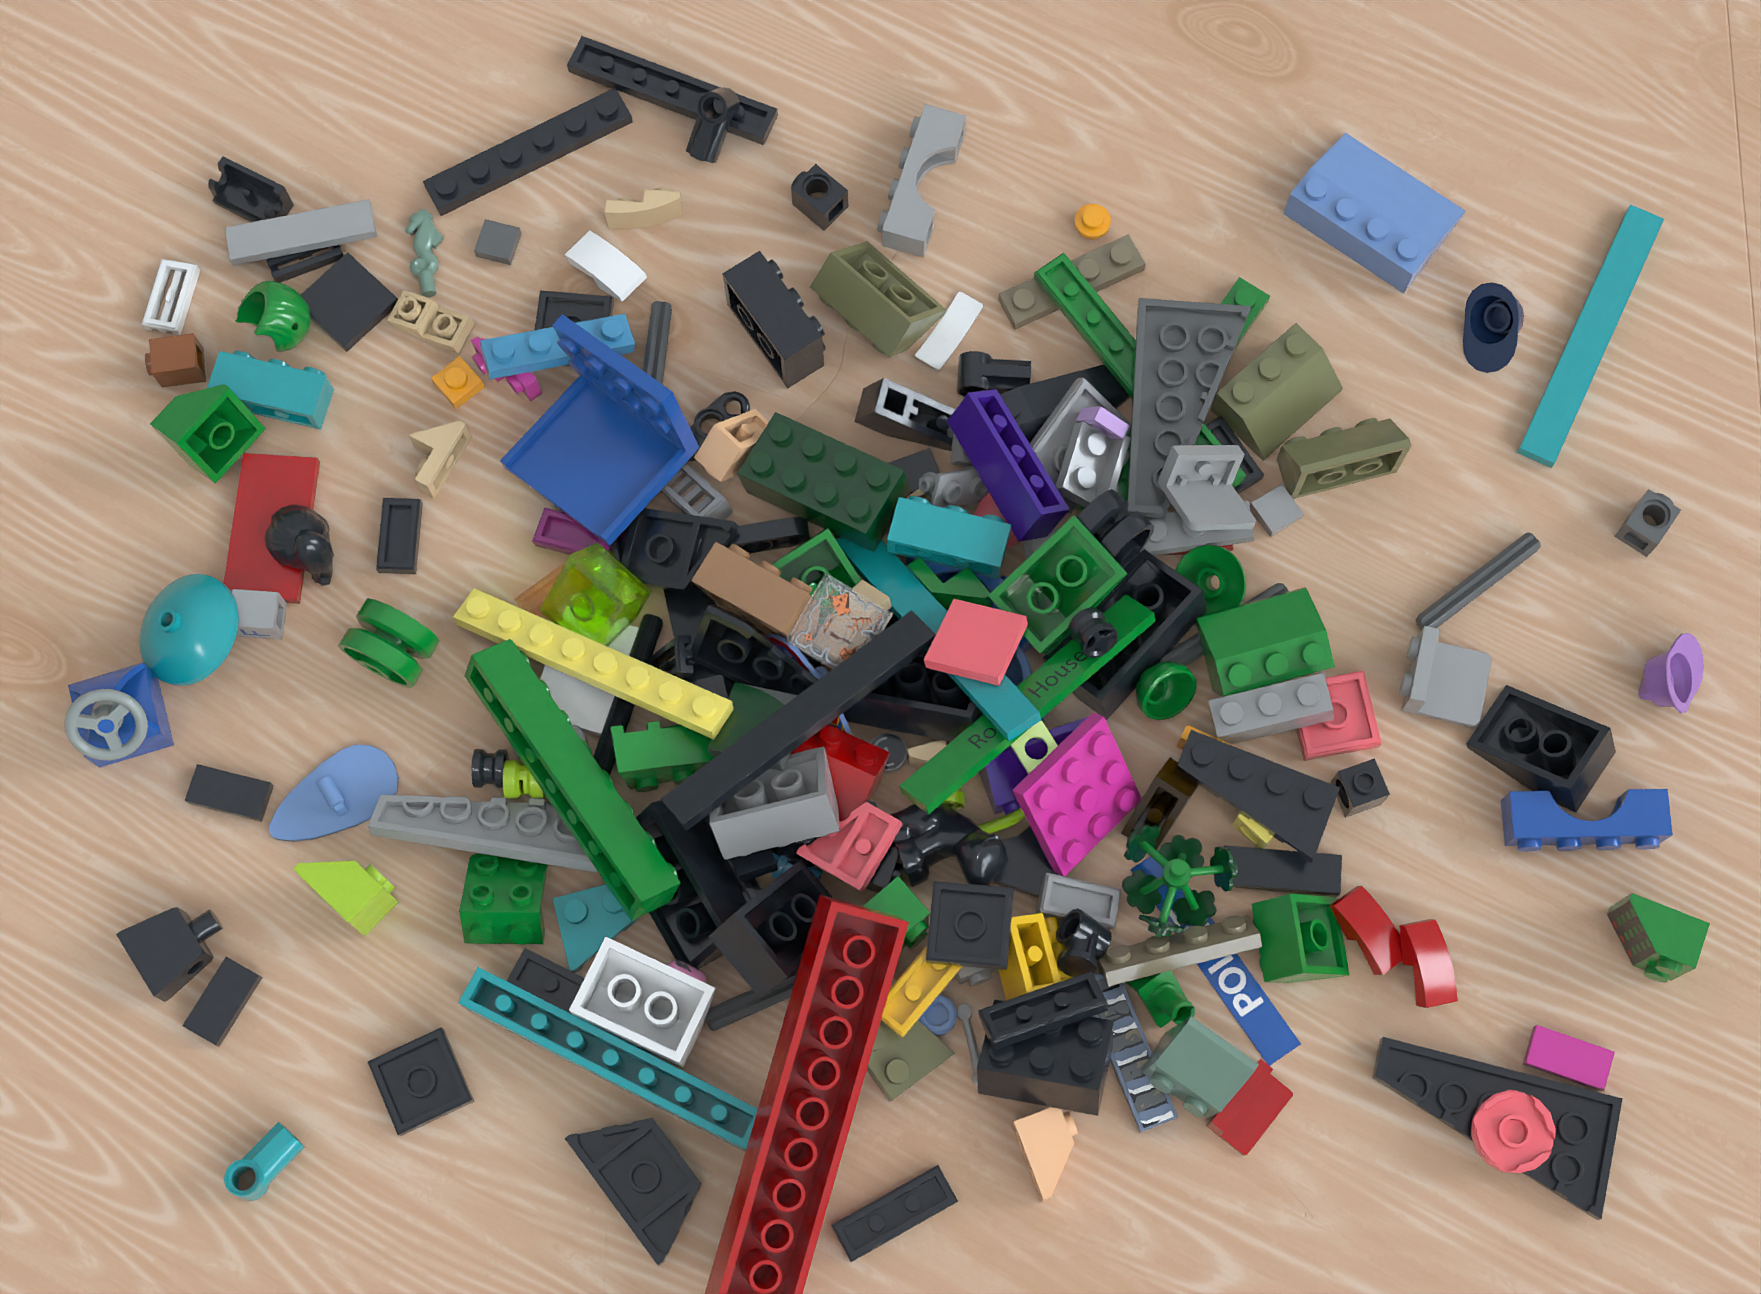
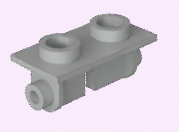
(953, 487)

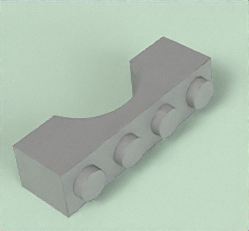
(935, 143)

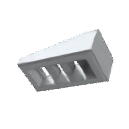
(711, 506)

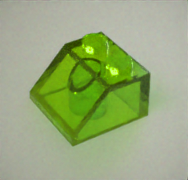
(595, 596)

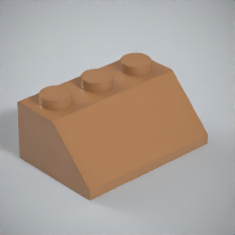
(752, 589)

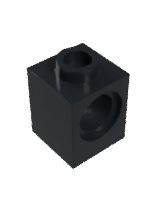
(821, 210)
(1360, 787)

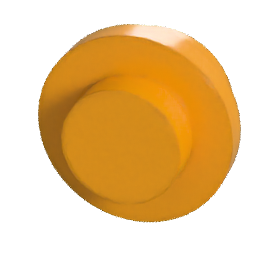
(1092, 221)

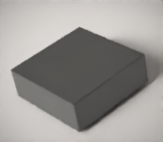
(497, 242)

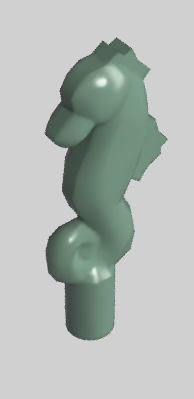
(425, 239)

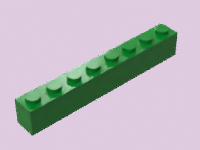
(572, 779)

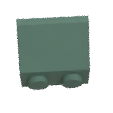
(1198, 1068)

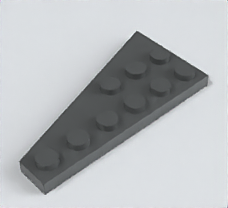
(1176, 374)

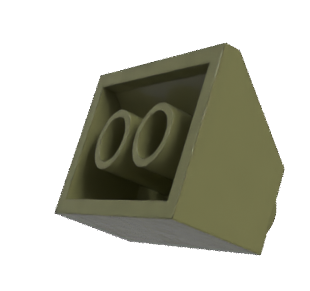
(876, 298)
(1278, 392)
(1342, 457)

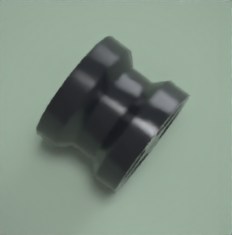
(1092, 632)
(488, 767)

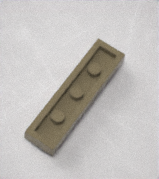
(1099, 267)
(1180, 950)

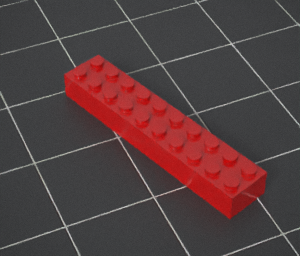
(808, 1100)

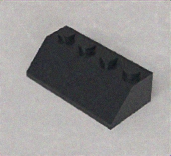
(1175, 607)
(705, 890)

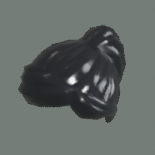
(301, 541)

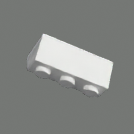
(643, 1002)

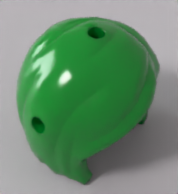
(276, 313)

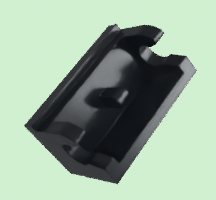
(248, 193)

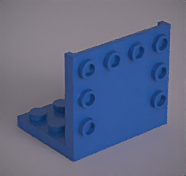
(604, 440)

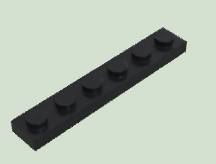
(665, 87)
(527, 151)

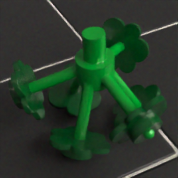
(1180, 862)

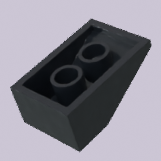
(1544, 746)

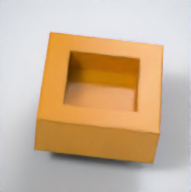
(457, 382)

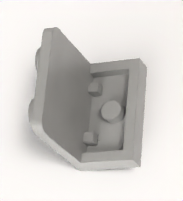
(1201, 488)
(1444, 680)

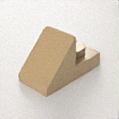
(444, 447)

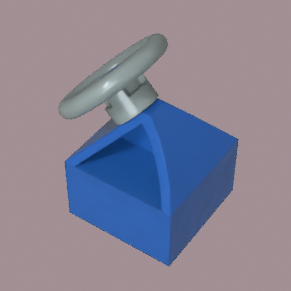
(118, 716)

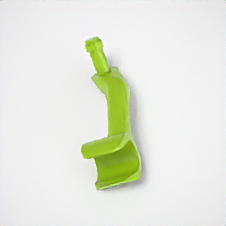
(1002, 822)

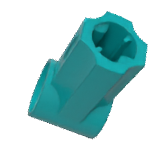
(266, 1160)

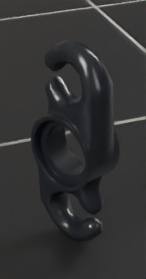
(717, 411)

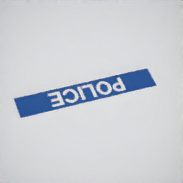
(1237, 989)

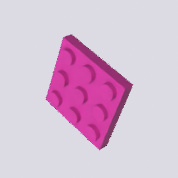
(1077, 794)

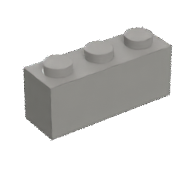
(1272, 709)

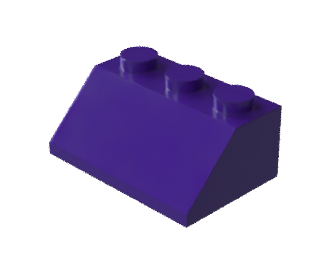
(1007, 771)

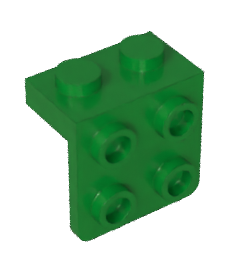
(503, 901)

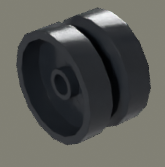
(1116, 531)

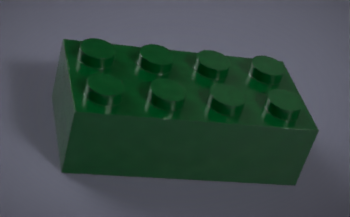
(824, 481)

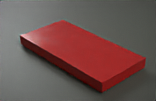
(264, 488)

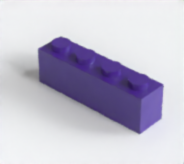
(1007, 465)

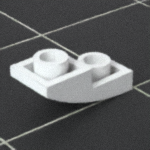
(606, 265)

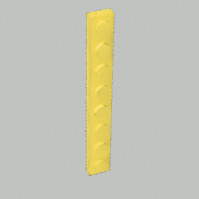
(595, 663)

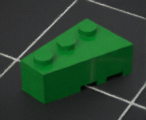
(659, 755)

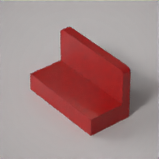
(1251, 1110)

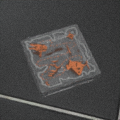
(837, 623)

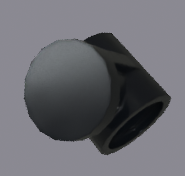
(1083, 941)

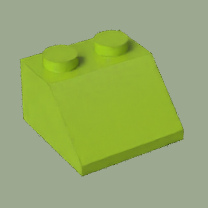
(352, 891)

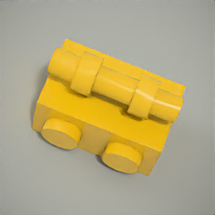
(1032, 956)

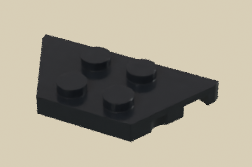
(669, 547)
(642, 1179)

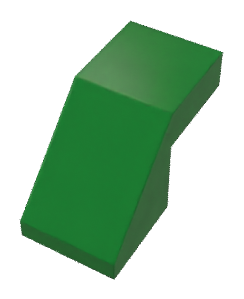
(962, 586)

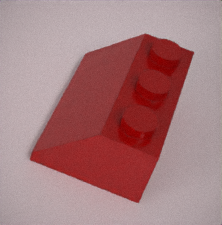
(853, 765)

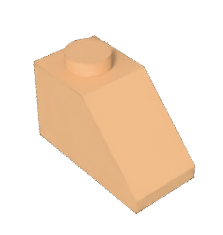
(730, 444)
(1046, 1145)

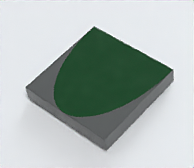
(751, 708)

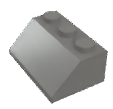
(779, 807)

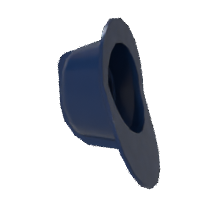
(1491, 327)

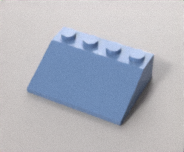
(1372, 212)

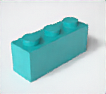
(275, 388)
(948, 536)

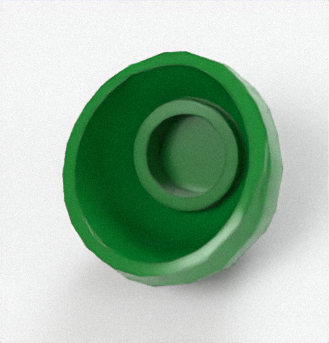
(1165, 690)

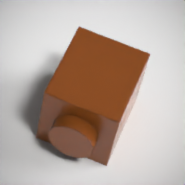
(176, 360)

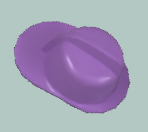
(1674, 675)

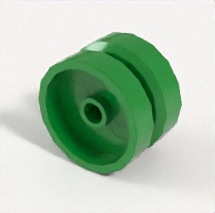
(389, 643)

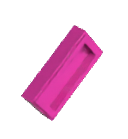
(1568, 1058)

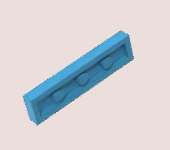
(540, 351)

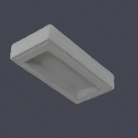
(1063, 894)

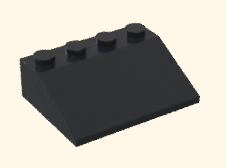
(916, 703)

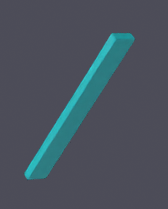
(1590, 336)
(1001, 704)

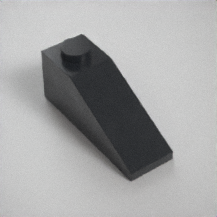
(905, 414)

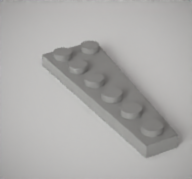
(492, 828)

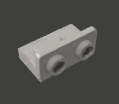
(1091, 464)

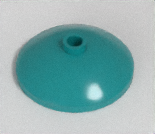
(189, 629)

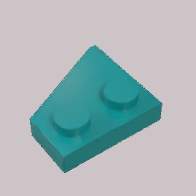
(586, 921)

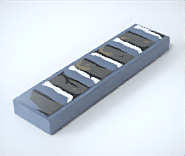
(1129, 1057)

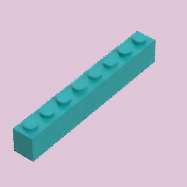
(609, 1058)

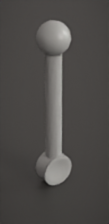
(964, 1013)

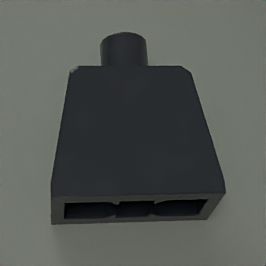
(170, 949)

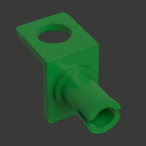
(1163, 998)

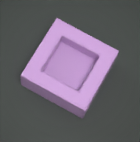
(1103, 421)

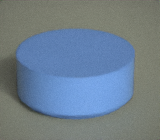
(939, 1016)

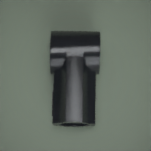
(711, 126)
(981, 373)

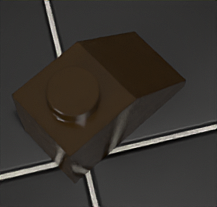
(1162, 801)

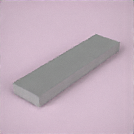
(300, 232)

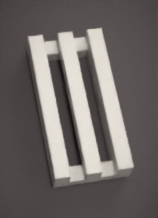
(176, 325)

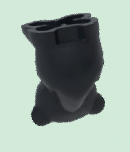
(947, 834)

